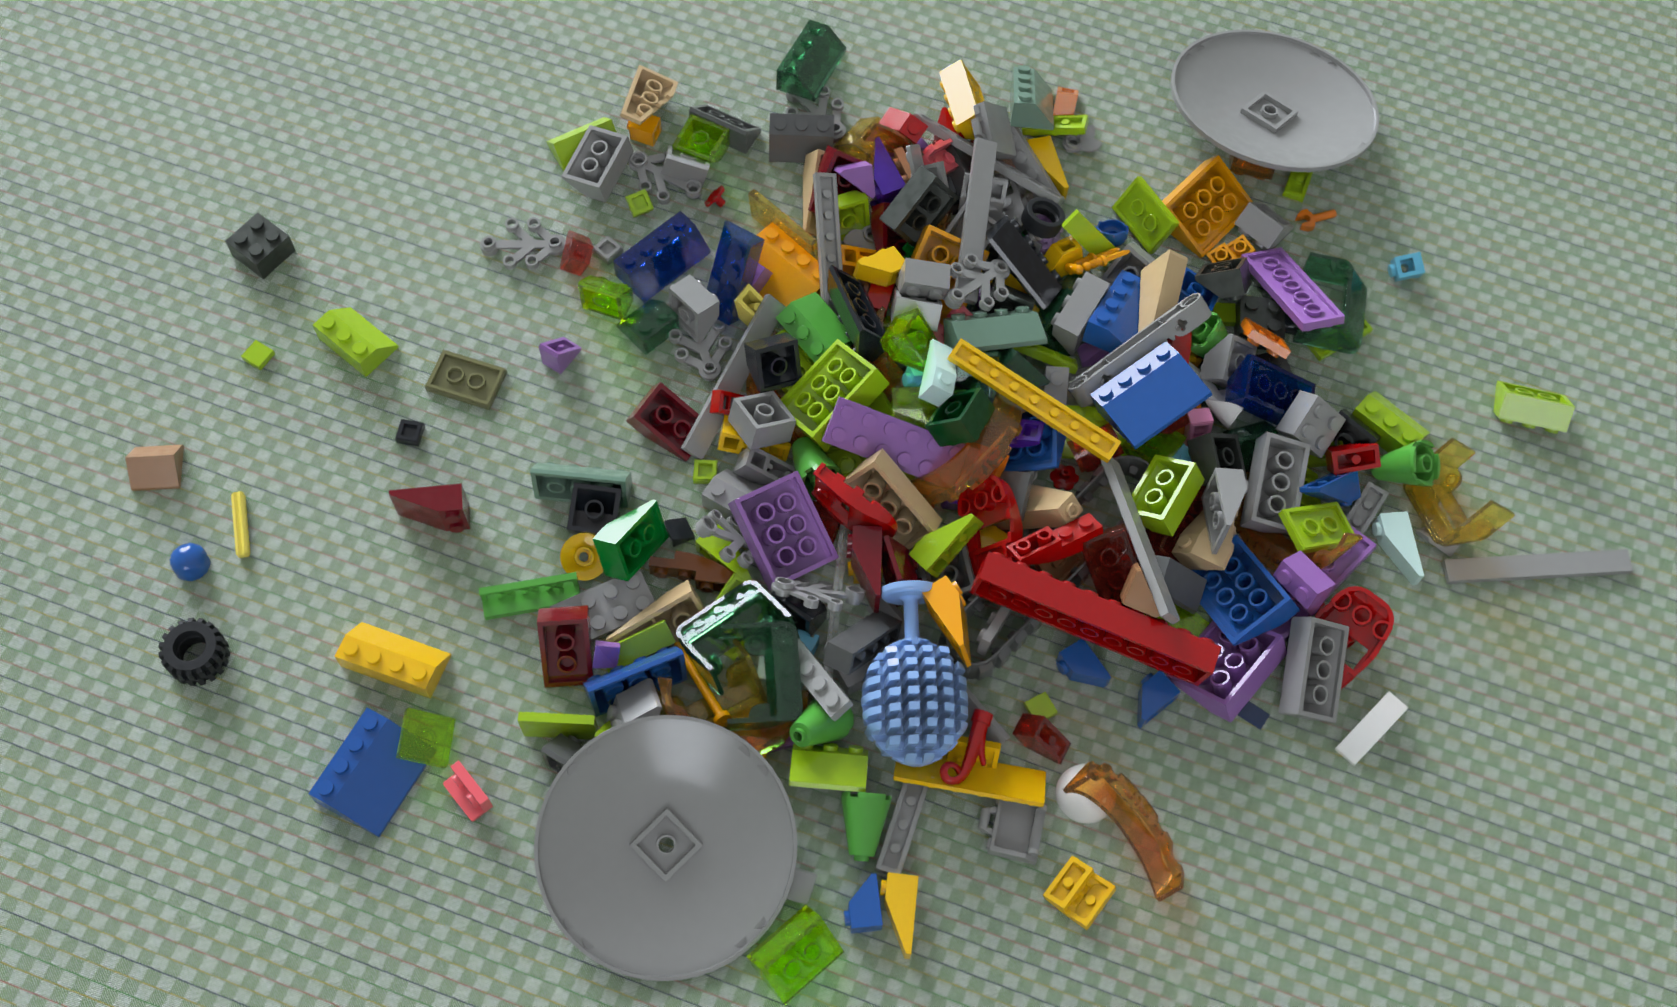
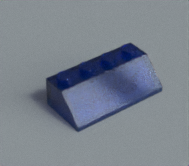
(661, 256)
(733, 268)
(1264, 388)

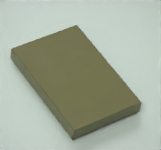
(466, 379)

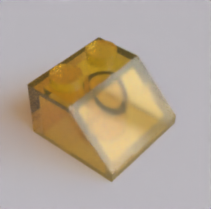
(853, 143)

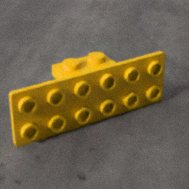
(991, 781)

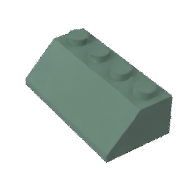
(1030, 100)
(995, 330)
(556, 481)

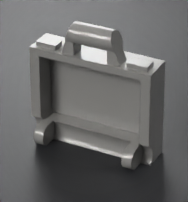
(993, 124)
(1014, 831)

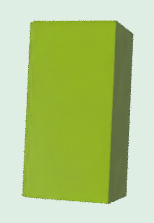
(566, 144)

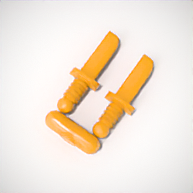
(1093, 261)

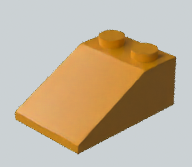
(948, 612)

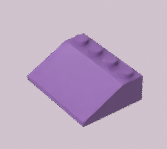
(783, 529)
(1237, 672)

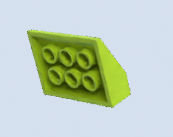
(833, 375)

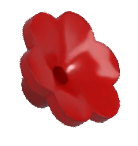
(715, 197)
(1064, 477)

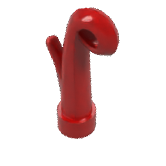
(975, 747)

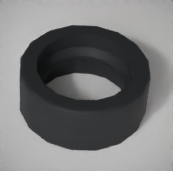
(1037, 226)

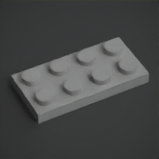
(612, 603)

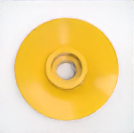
(570, 557)

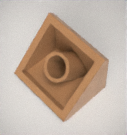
(155, 467)
(1137, 593)

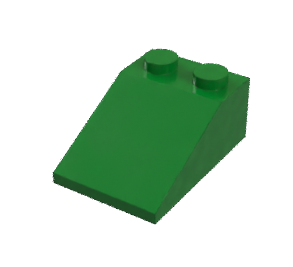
(630, 541)

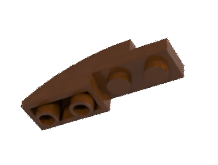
(708, 574)

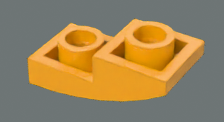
(1231, 251)

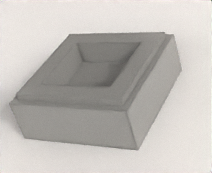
(608, 250)

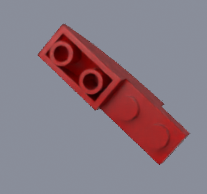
(1053, 545)

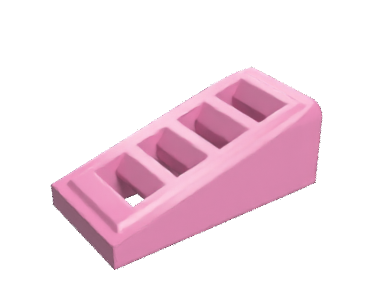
(1200, 423)

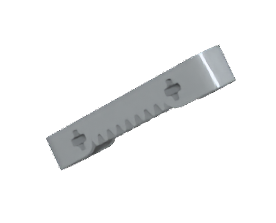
(1185, 315)

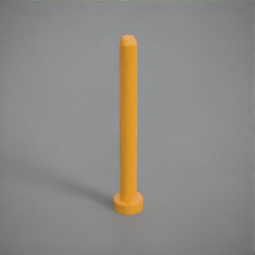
(720, 715)

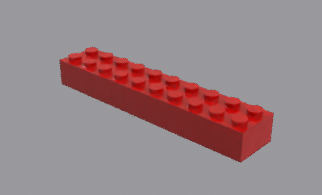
(1095, 618)

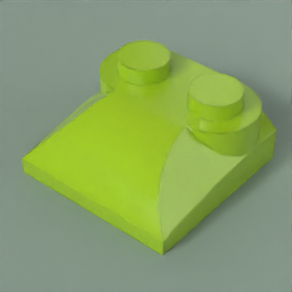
(853, 212)

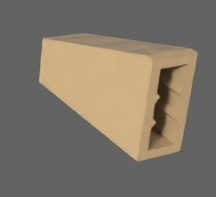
(1160, 286)
(1048, 508)

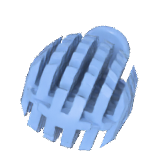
(913, 690)

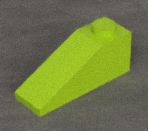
(942, 545)
(710, 548)

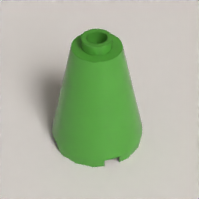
(1207, 335)
(807, 458)
(1410, 465)
(817, 727)
(864, 821)

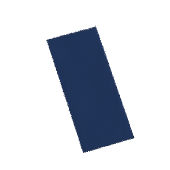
(1254, 715)

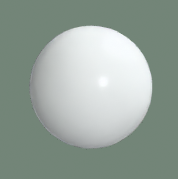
(1075, 805)

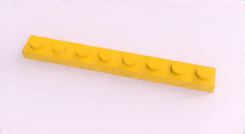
(1034, 400)

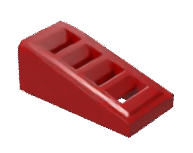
(717, 401)

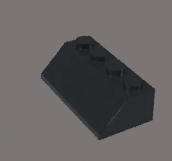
(1024, 260)
(856, 313)

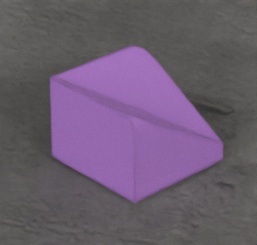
(605, 654)

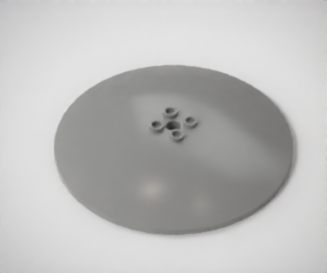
(1274, 100)
(653, 908)

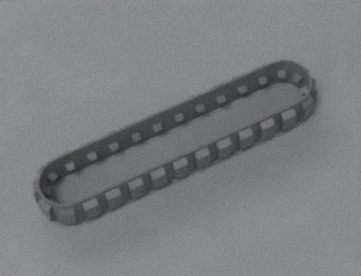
(1130, 466)

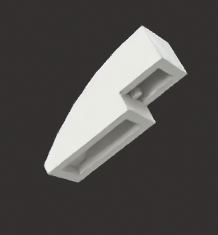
(1371, 728)

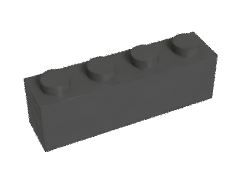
(861, 642)

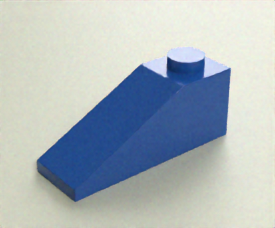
(1335, 488)

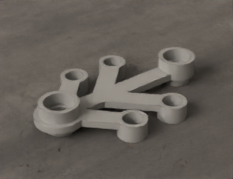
(821, 110)
(648, 165)
(525, 244)
(996, 270)
(702, 349)
(708, 527)
(821, 591)

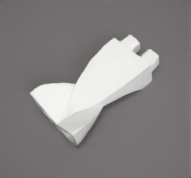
(1224, 411)

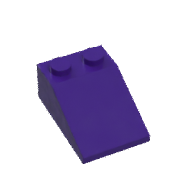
(886, 176)

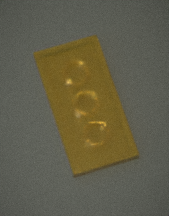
(766, 213)

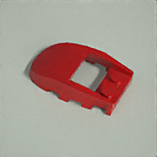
(832, 492)
(991, 503)
(1368, 621)

